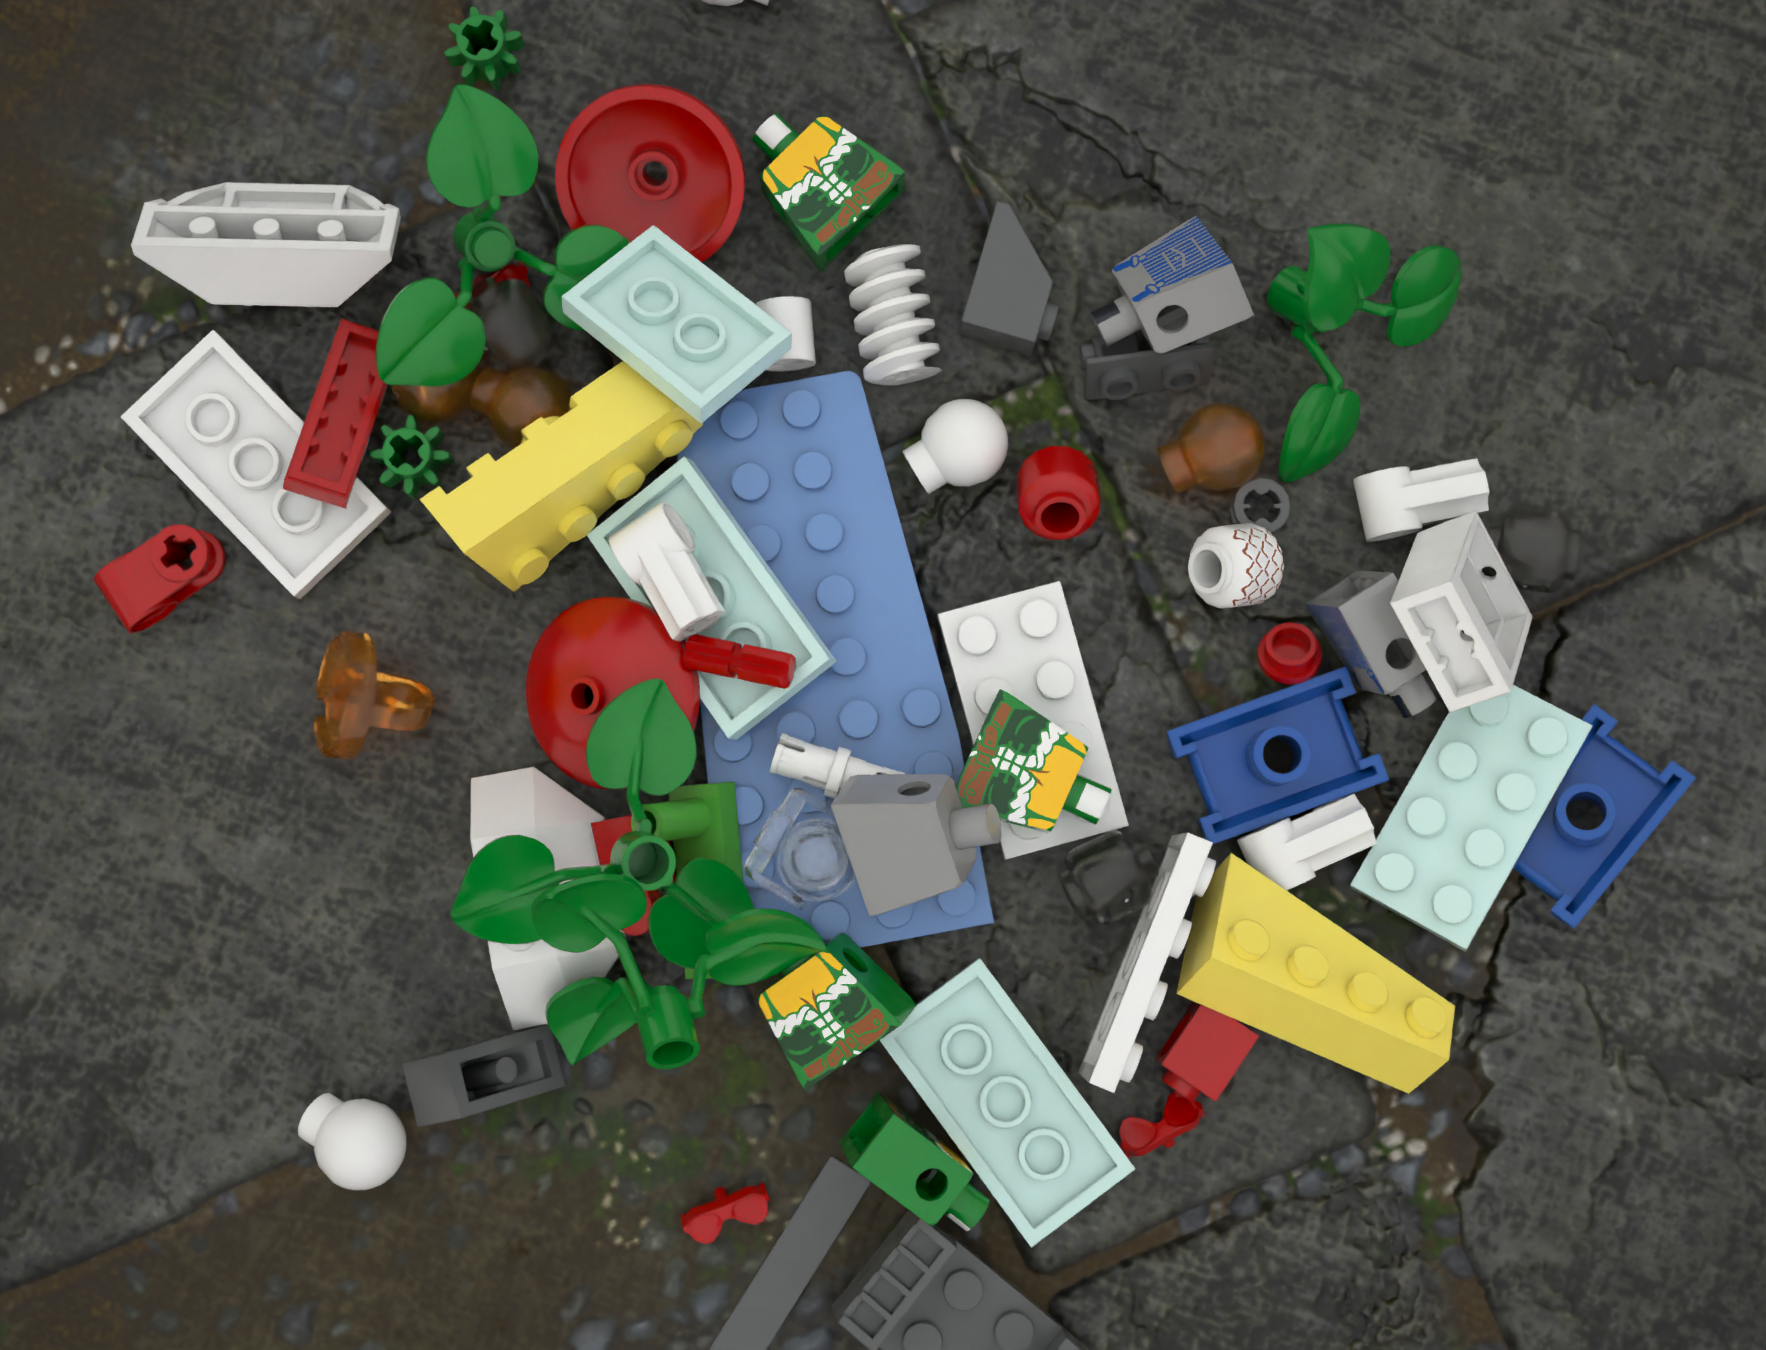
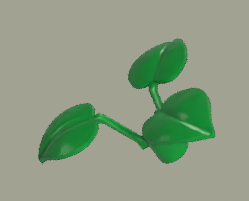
(472, 158)
(1344, 269)
(634, 745)
(598, 1010)

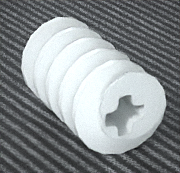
(889, 315)

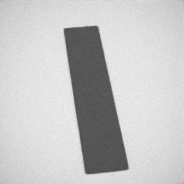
(793, 1259)

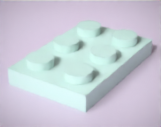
(677, 323)

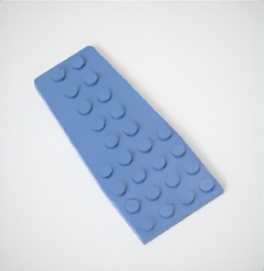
(818, 506)

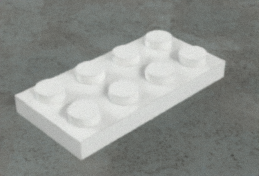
(233, 448)
(1032, 652)
(1137, 987)

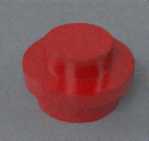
(1289, 653)

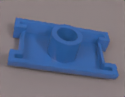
(1230, 765)
(1633, 799)

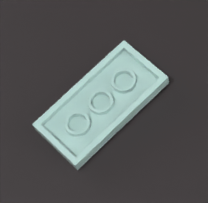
(753, 598)
(1470, 812)
(1006, 1102)

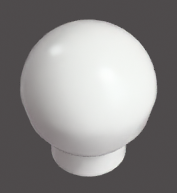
(959, 445)
(354, 1140)

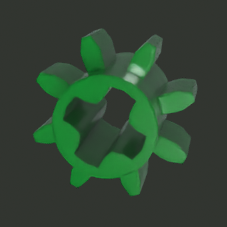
(482, 32)
(398, 469)

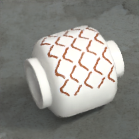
(1236, 565)

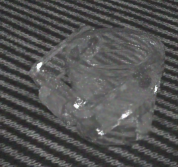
(808, 853)

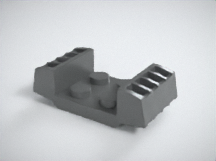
(939, 1295)

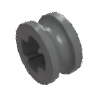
(1257, 489)

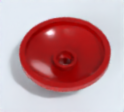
(605, 175)
(610, 648)

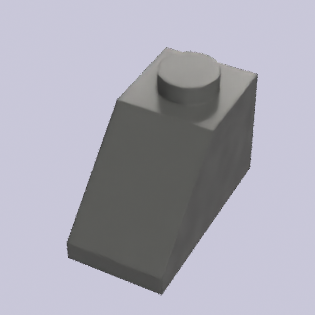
(1009, 290)
(483, 1075)

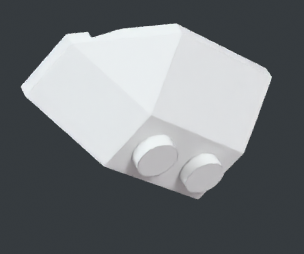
(269, 242)
(538, 808)

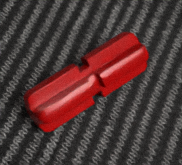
(747, 662)

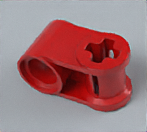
(152, 582)

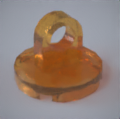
(363, 697)

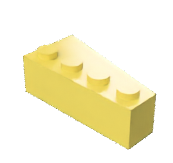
(562, 476)
(1309, 981)

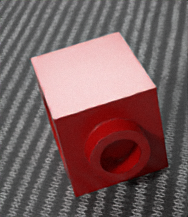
(1204, 1052)

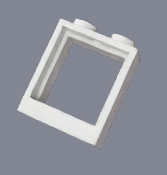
(1449, 593)

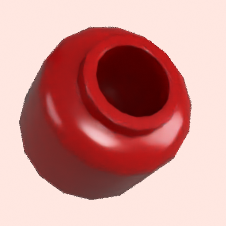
(1058, 493)

